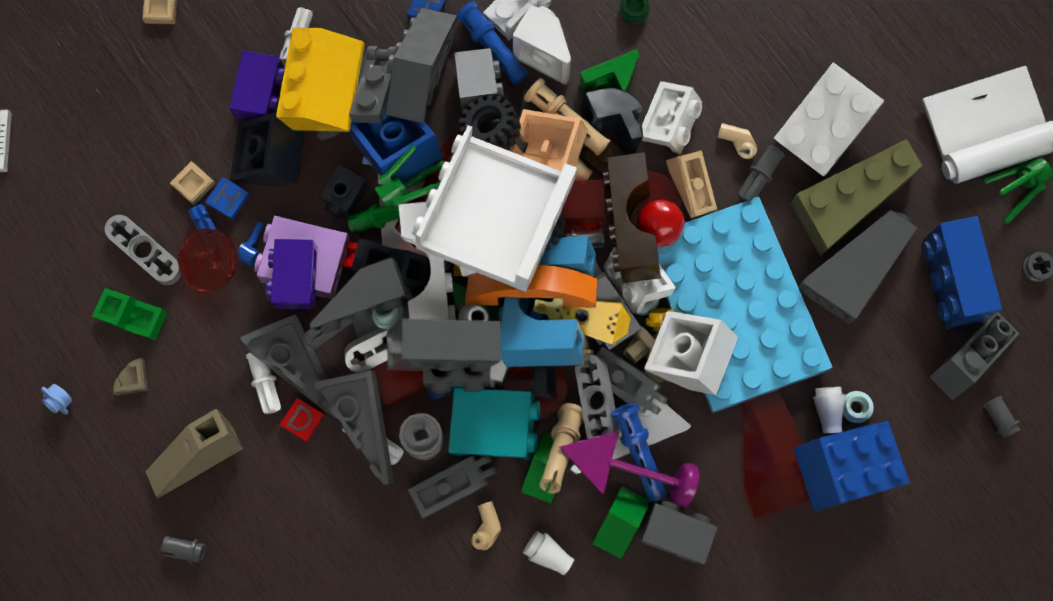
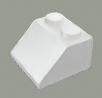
(542, 44)
(692, 351)

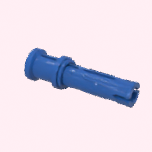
(483, 32)
(635, 438)

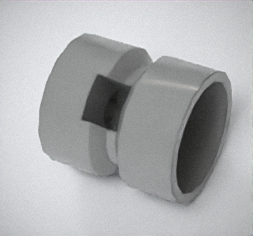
(421, 436)

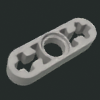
(133, 229)
(600, 375)

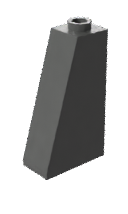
(855, 272)

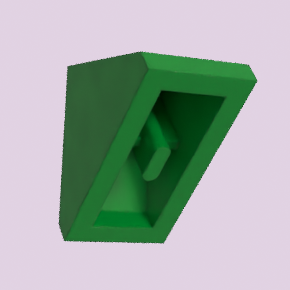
(531, 484)
(621, 522)

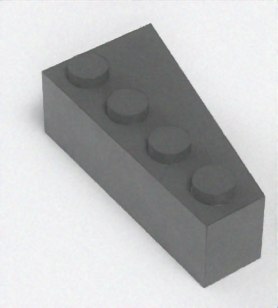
(419, 63)

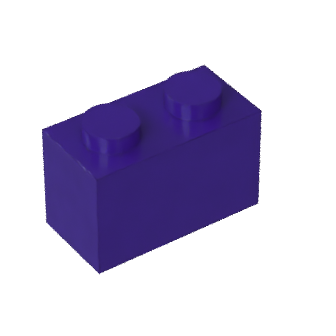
(256, 85)
(293, 274)

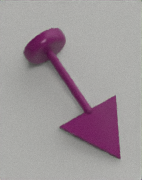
(595, 457)

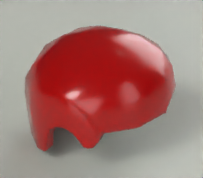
(662, 220)

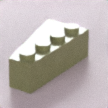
(847, 198)

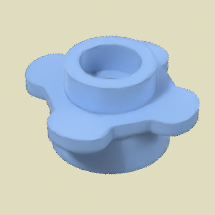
(56, 399)

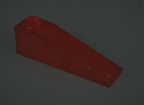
(771, 467)

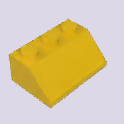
(319, 80)

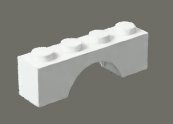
(433, 300)

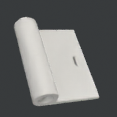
(988, 132)

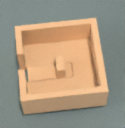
(551, 138)

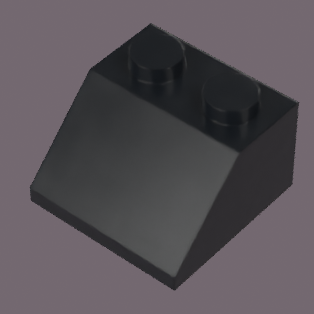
(266, 152)

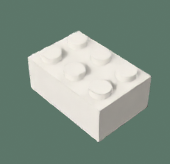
(829, 119)

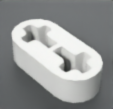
(364, 344)

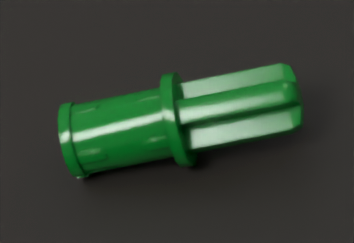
(374, 217)

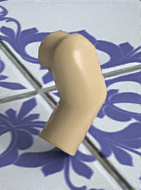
(741, 139)
(489, 528)

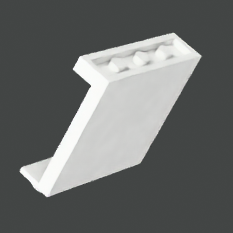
(493, 211)

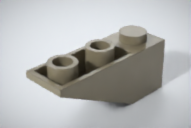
(193, 452)

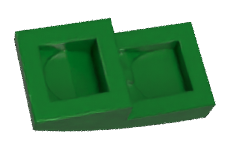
(129, 314)

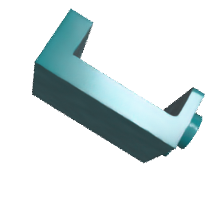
(494, 423)

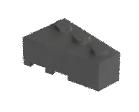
(443, 345)

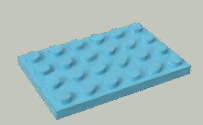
(737, 273)

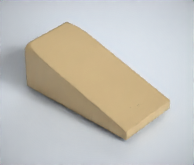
(693, 183)

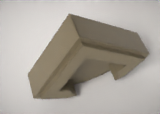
(131, 379)

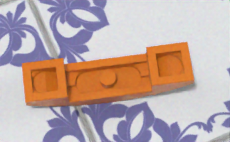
(548, 282)

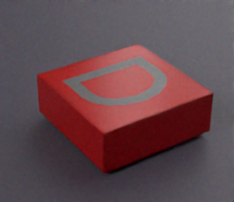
(302, 420)

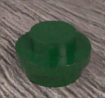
(634, 10)

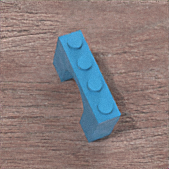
(549, 341)

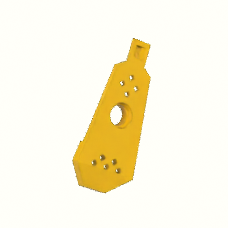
(597, 320)

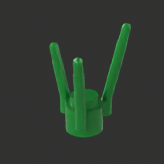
(1031, 175)
(393, 190)

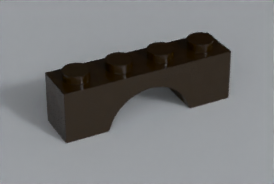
(637, 250)

